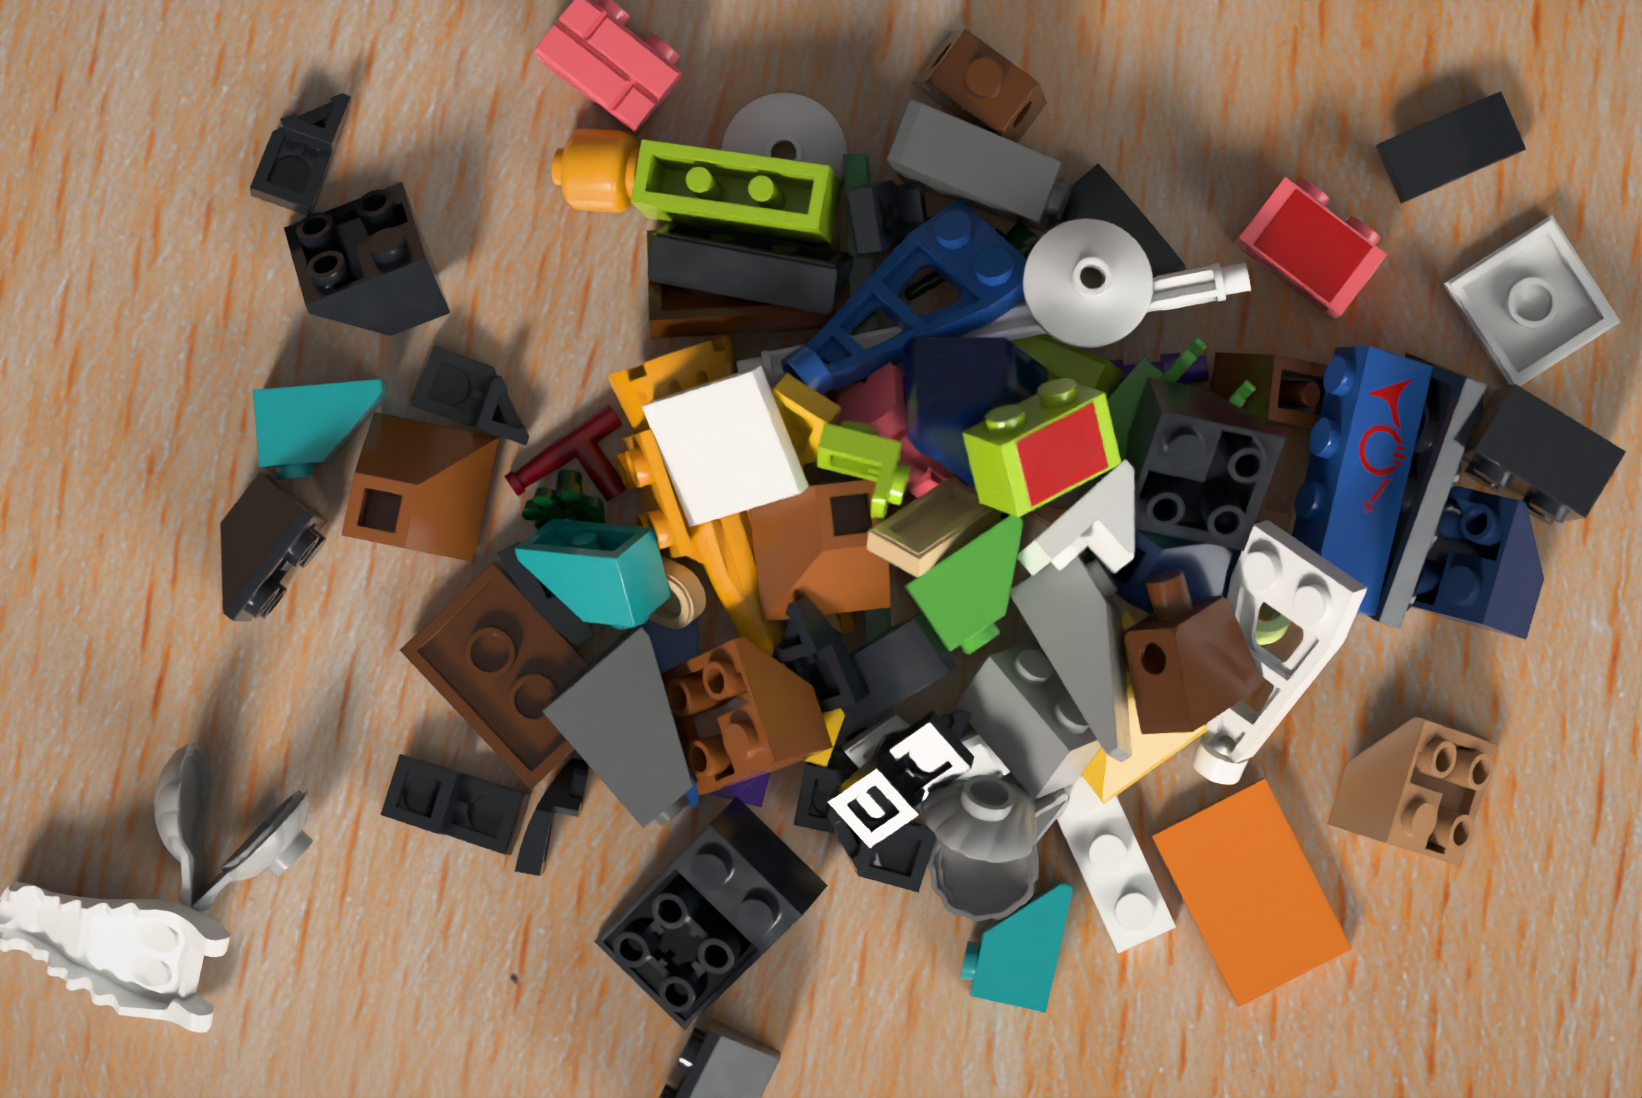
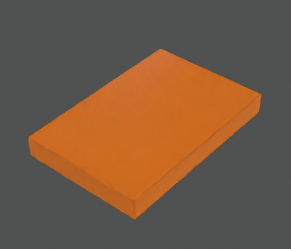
(1251, 892)

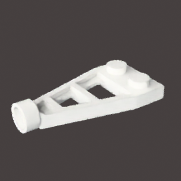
(1310, 594)

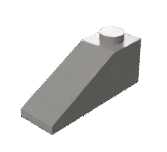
(1084, 641)

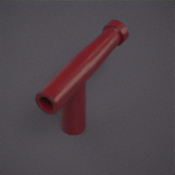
(579, 444)

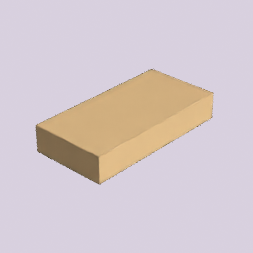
(932, 527)

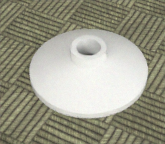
(789, 120)
(1070, 309)

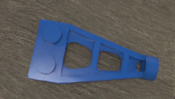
(960, 250)

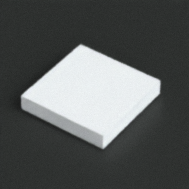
(1531, 303)
(725, 446)

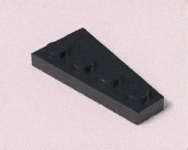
(1448, 416)

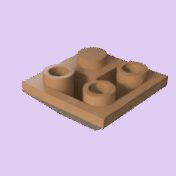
(1417, 789)

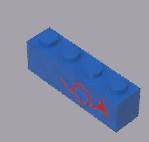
(1361, 462)

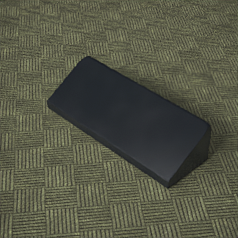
(748, 266)

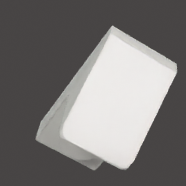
(1097, 520)

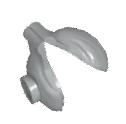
(181, 819)
(987, 843)

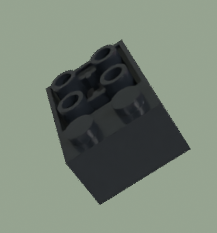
(711, 913)

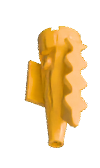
(721, 544)

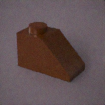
(1286, 390)

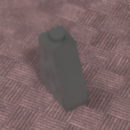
(978, 167)
(625, 728)

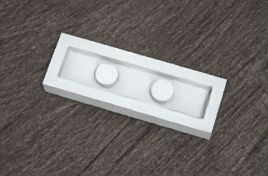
(1113, 868)

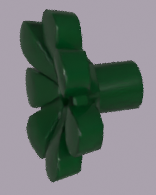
(564, 503)

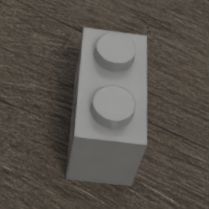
(1030, 720)

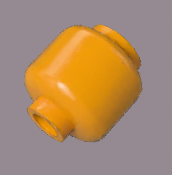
(597, 169)

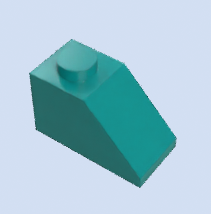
(311, 423)
(599, 570)
(1020, 952)

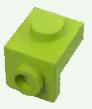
(861, 453)

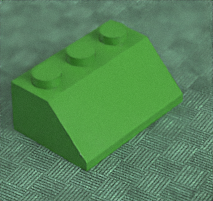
(970, 587)

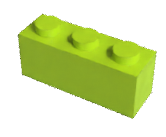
(736, 191)

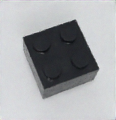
(1539, 455)

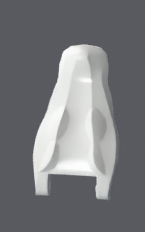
(124, 951)

